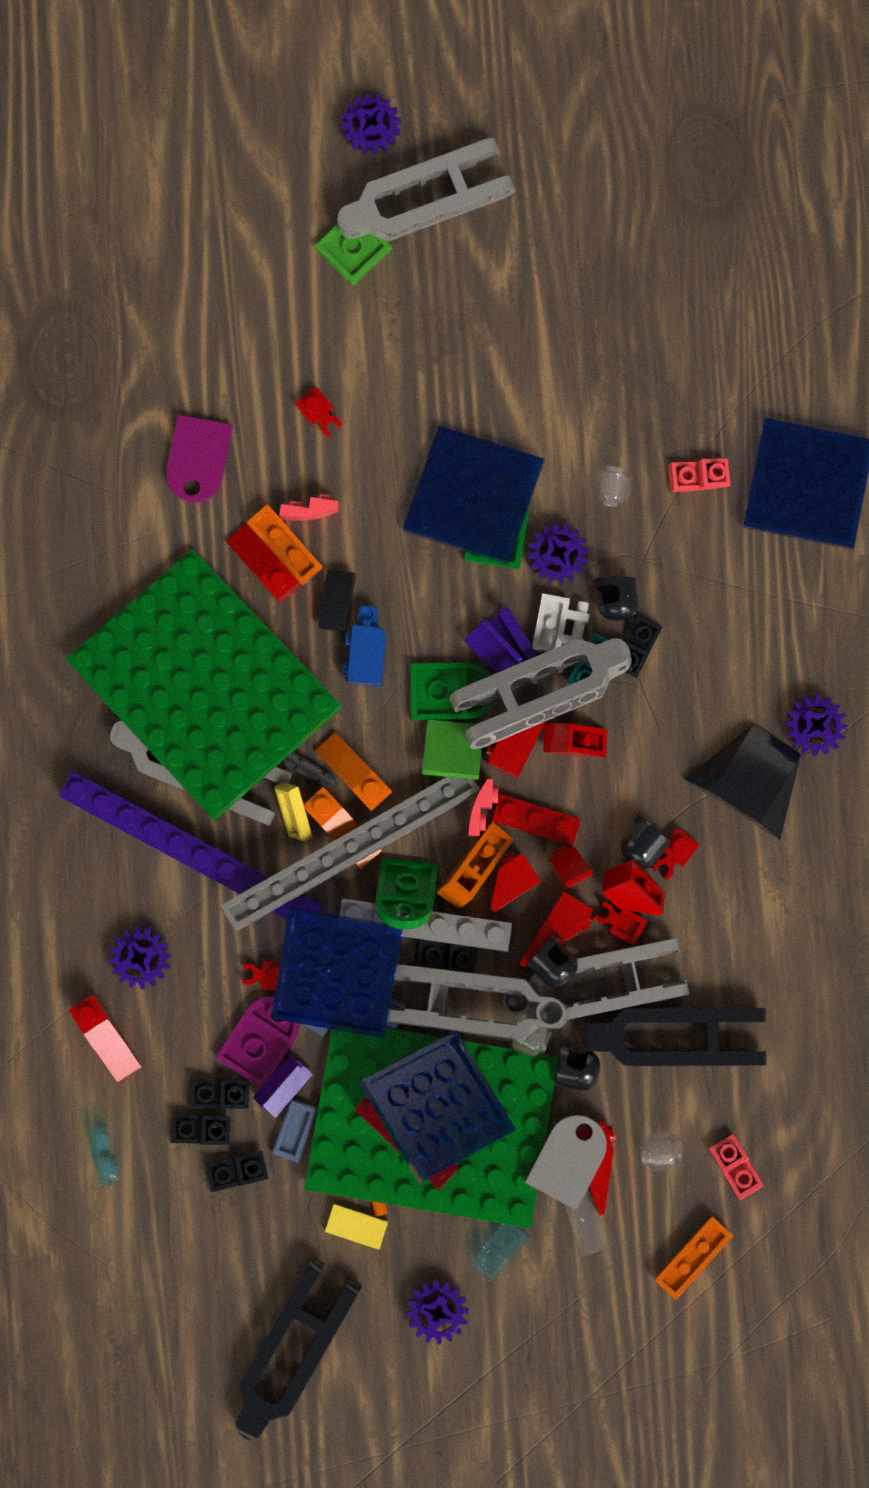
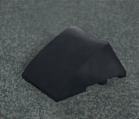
(752, 778)

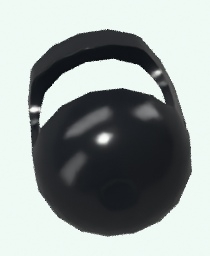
(618, 597)
(644, 844)
(552, 964)
(576, 1069)

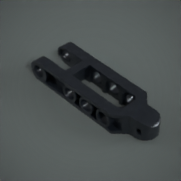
(611, 1037)
(256, 1410)

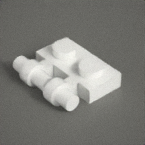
(552, 620)

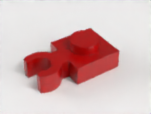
(316, 409)
(678, 852)
(625, 926)
(267, 975)

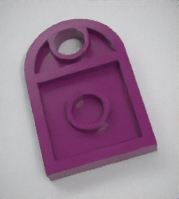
(198, 455)
(258, 1042)

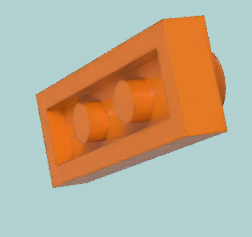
(284, 544)
(693, 1257)

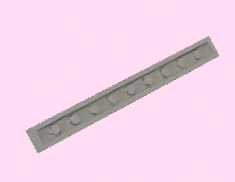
(347, 850)

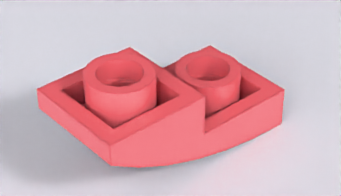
(699, 475)
(318, 508)
(484, 800)
(736, 1167)

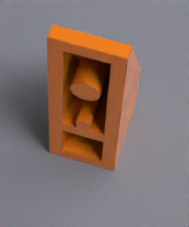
(354, 772)
(333, 819)
(475, 866)

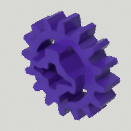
(376, 113)
(547, 560)
(807, 716)
(129, 964)
(423, 1307)

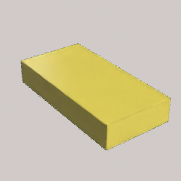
(293, 811)
(356, 1226)

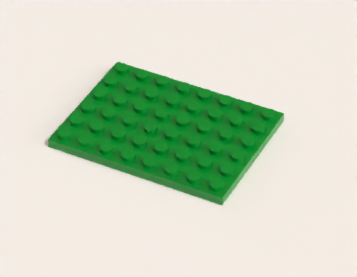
(203, 684)
(358, 1163)

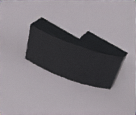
(336, 600)
(640, 642)
(444, 956)
(219, 1093)
(200, 1129)
(236, 1171)

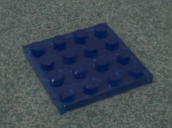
(808, 484)
(473, 495)
(336, 972)
(437, 1107)

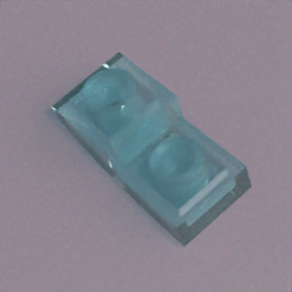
(104, 1164)
(499, 1250)

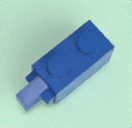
(367, 650)

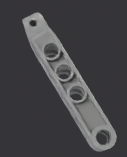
(364, 218)
(604, 660)
(128, 742)
(634, 996)
(541, 1011)

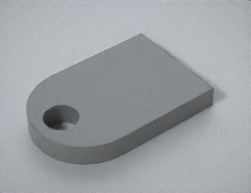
(568, 1162)

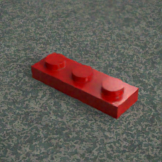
(536, 820)

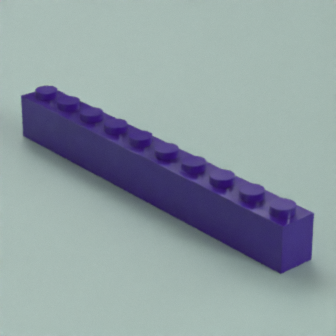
(170, 840)

